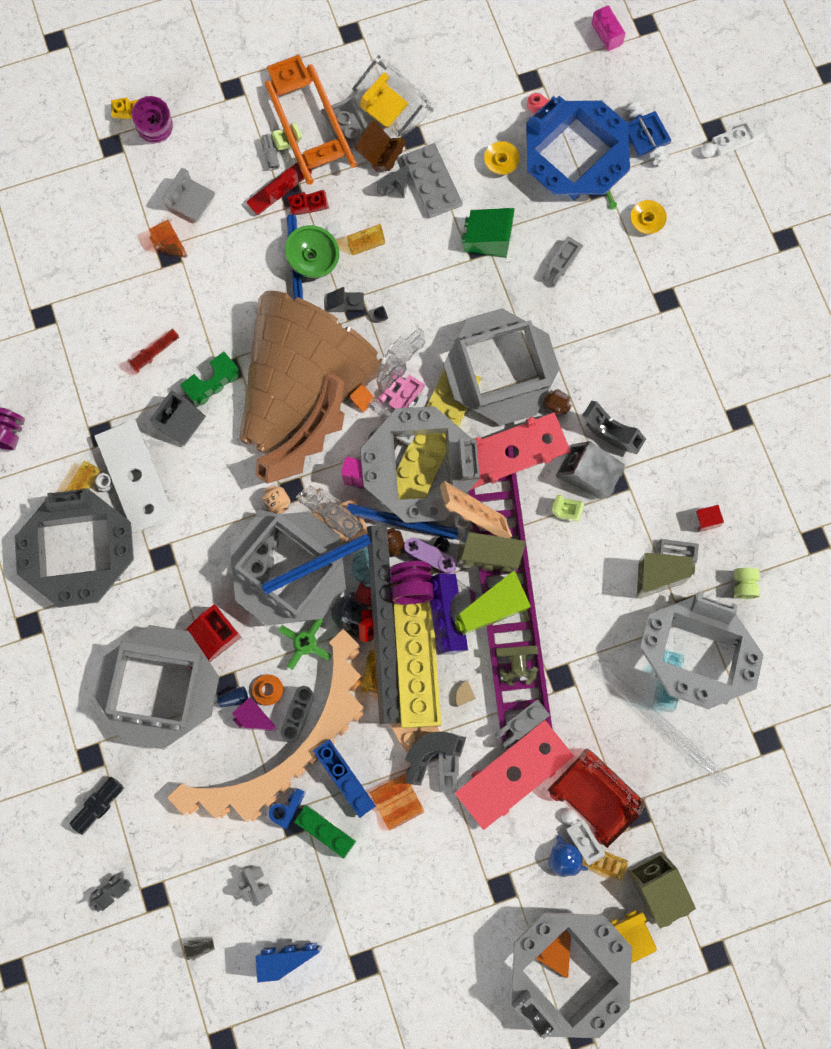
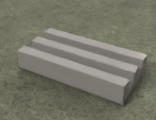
(681, 544)

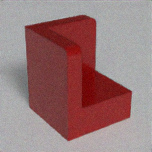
(709, 518)

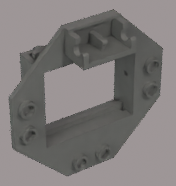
(79, 587)

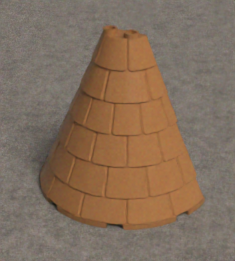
(289, 364)

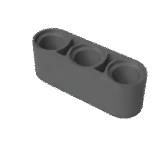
(298, 724)

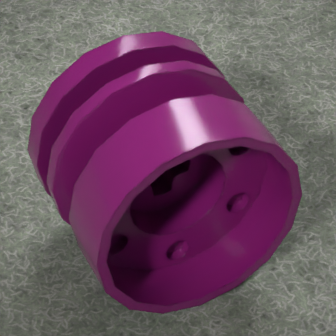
(146, 112)
(9, 423)
(411, 582)

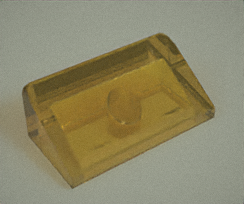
(366, 239)

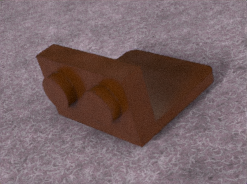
(379, 148)

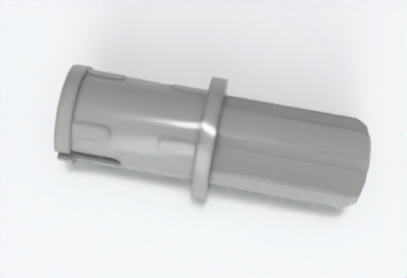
(270, 152)

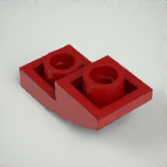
(310, 203)

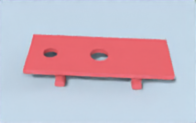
(528, 440)
(493, 794)

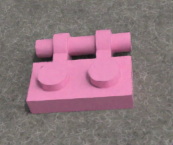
(405, 395)

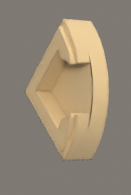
(464, 694)

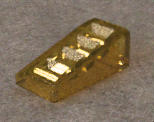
(623, 868)

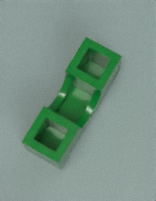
(200, 391)
(325, 831)

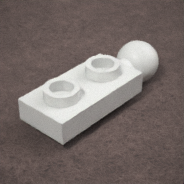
(582, 837)

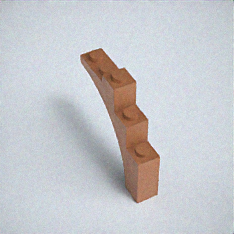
(324, 419)

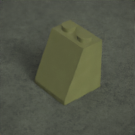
(662, 572)
(662, 890)

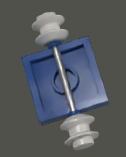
(647, 133)

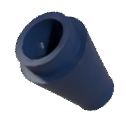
(233, 697)

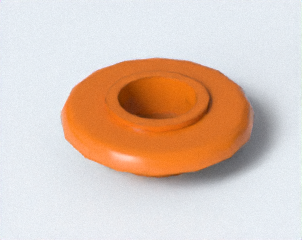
(267, 699)

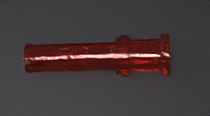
(146, 355)

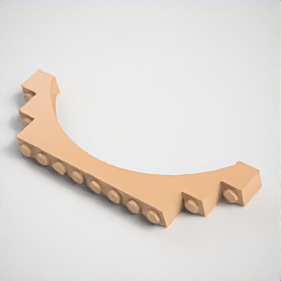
(255, 794)

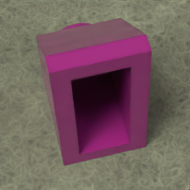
(252, 717)

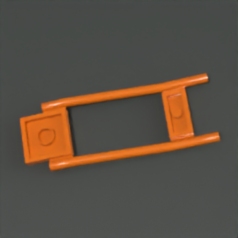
(292, 75)

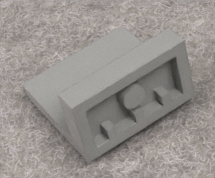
(187, 196)

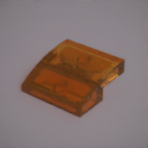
(397, 802)

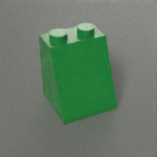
(488, 231)

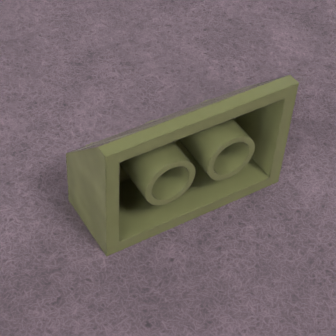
(490, 552)

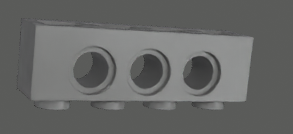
(265, 560)

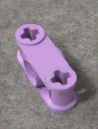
(430, 554)

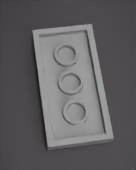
(432, 180)

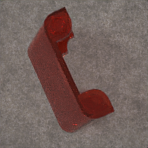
(598, 796)

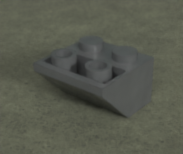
(177, 418)

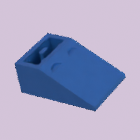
(275, 964)

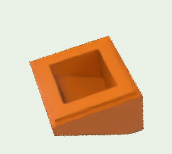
(361, 398)

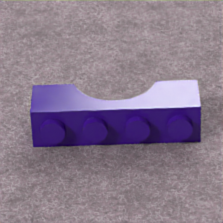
(447, 636)

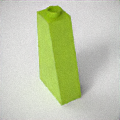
(497, 604)

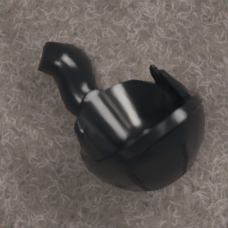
(346, 614)

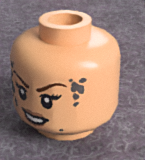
(276, 499)

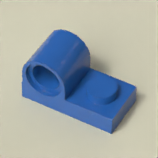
(289, 811)

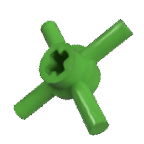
(305, 650)

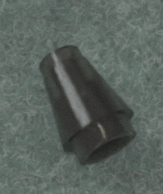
(196, 948)

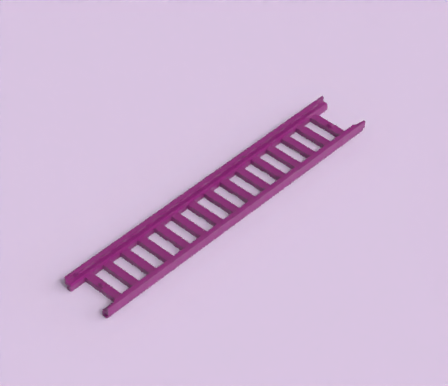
(531, 625)

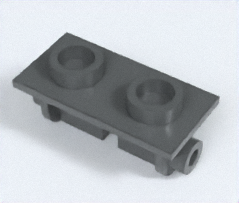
(102, 896)

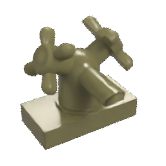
(518, 663)

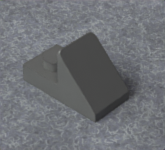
(397, 180)
(345, 301)

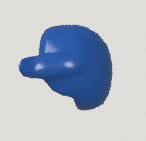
(565, 859)

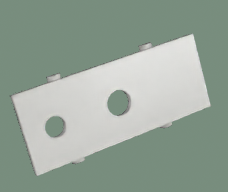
(125, 451)

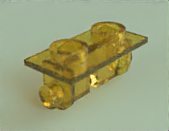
(84, 477)
(369, 678)

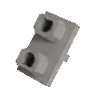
(257, 894)

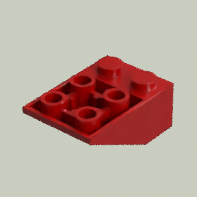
(213, 632)

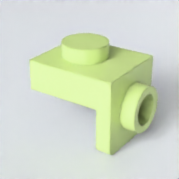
(280, 138)
(567, 508)

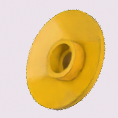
(501, 151)
(651, 210)

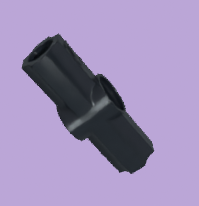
(96, 805)

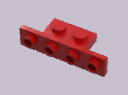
(276, 189)

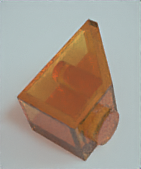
(167, 239)

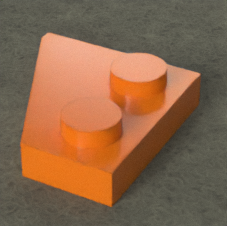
(558, 954)

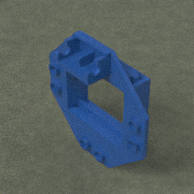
(601, 121)

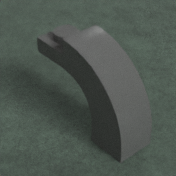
(611, 431)
(426, 748)

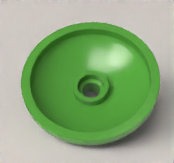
(314, 242)

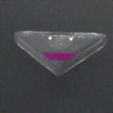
(464, 598)

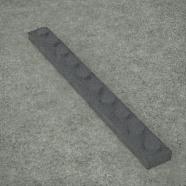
(383, 625)

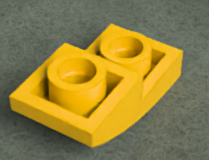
(122, 108)

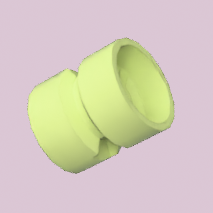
(746, 583)

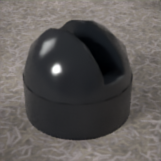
(380, 314)
(442, 543)

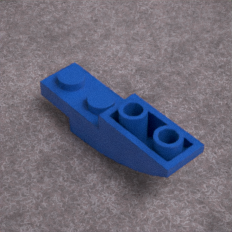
(344, 778)

